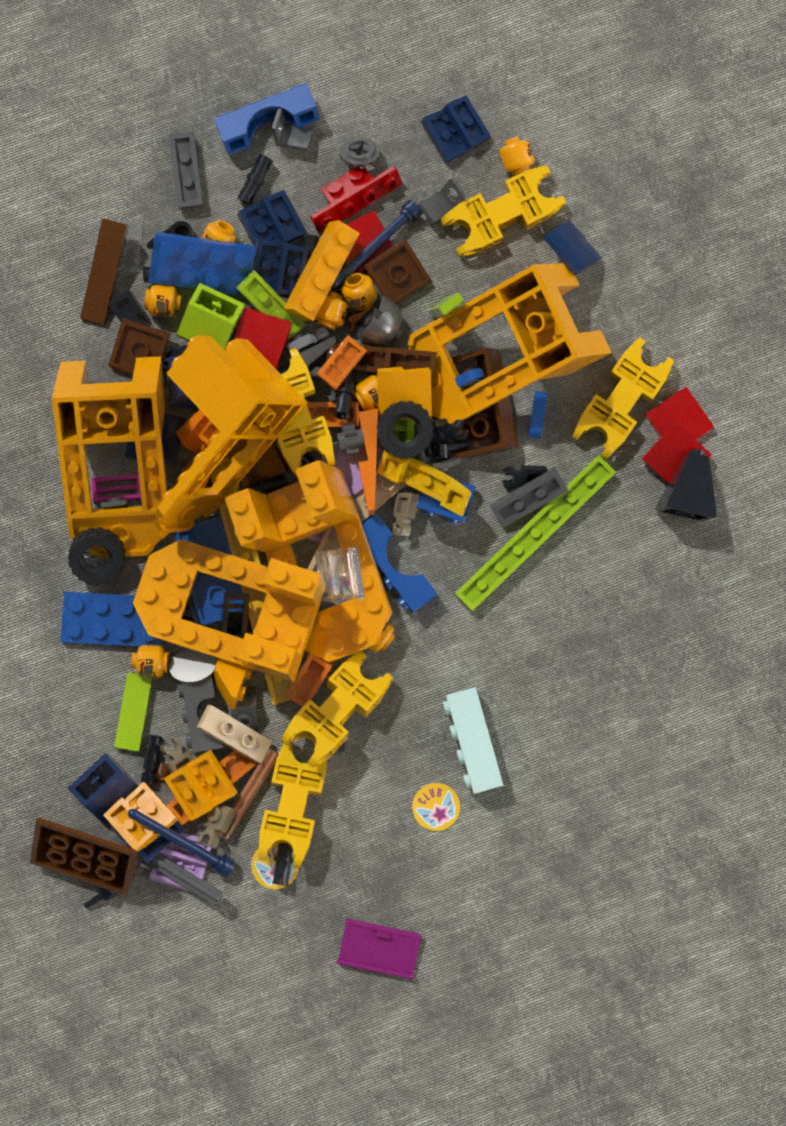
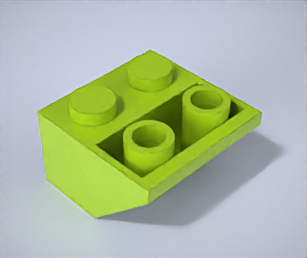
(211, 315)

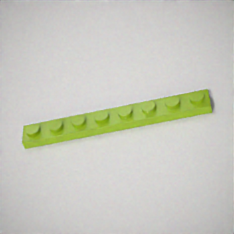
(535, 533)

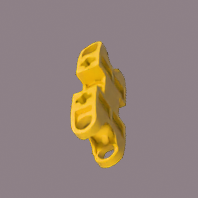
(519, 203)
(634, 381)
(303, 432)
(324, 723)
(297, 782)

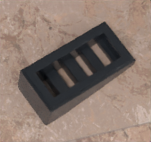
(238, 632)

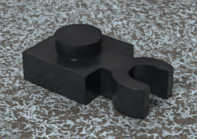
(128, 307)
(447, 433)
(522, 477)

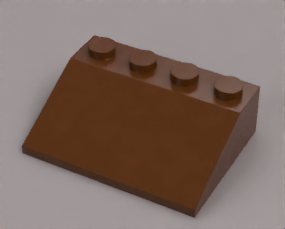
(493, 427)
(83, 856)

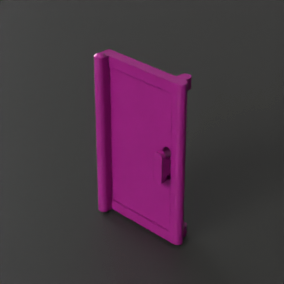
(379, 950)

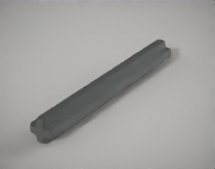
(181, 876)

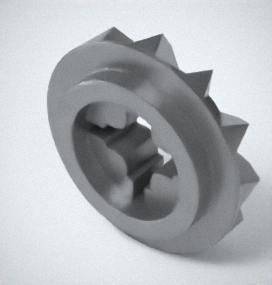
(351, 148)

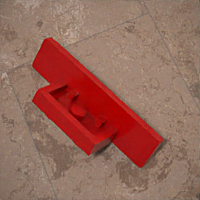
(352, 193)

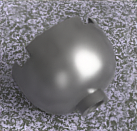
(382, 323)

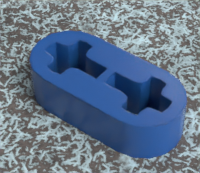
(537, 415)

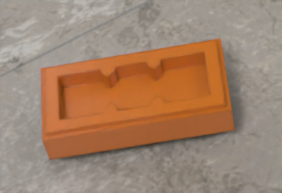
(341, 362)

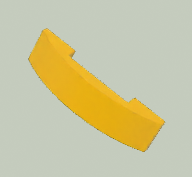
(427, 480)

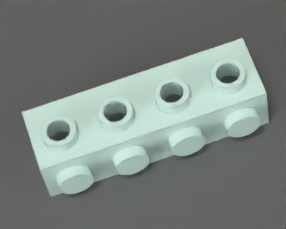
(474, 740)

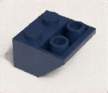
(102, 786)

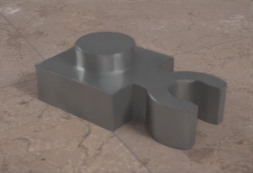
(304, 342)

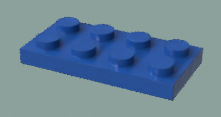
(193, 260)
(208, 590)
(103, 620)

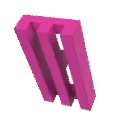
(95, 490)

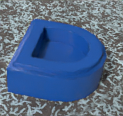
(470, 378)

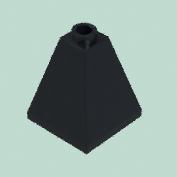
(690, 489)

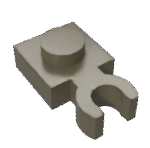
(404, 511)
(177, 757)
(217, 822)

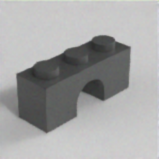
(194, 695)

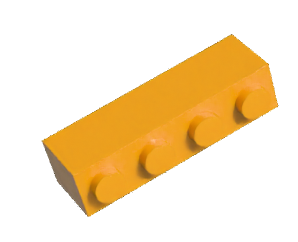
(321, 271)

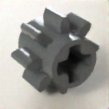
(351, 440)

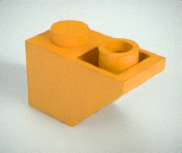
(230, 681)

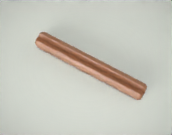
(250, 790)

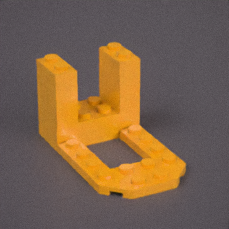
(540, 326)
(243, 401)
(110, 415)
(303, 510)
(283, 623)

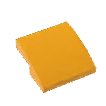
(404, 385)
(200, 785)
(146, 802)

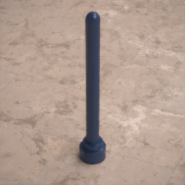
(409, 212)
(222, 864)

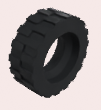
(400, 448)
(102, 538)

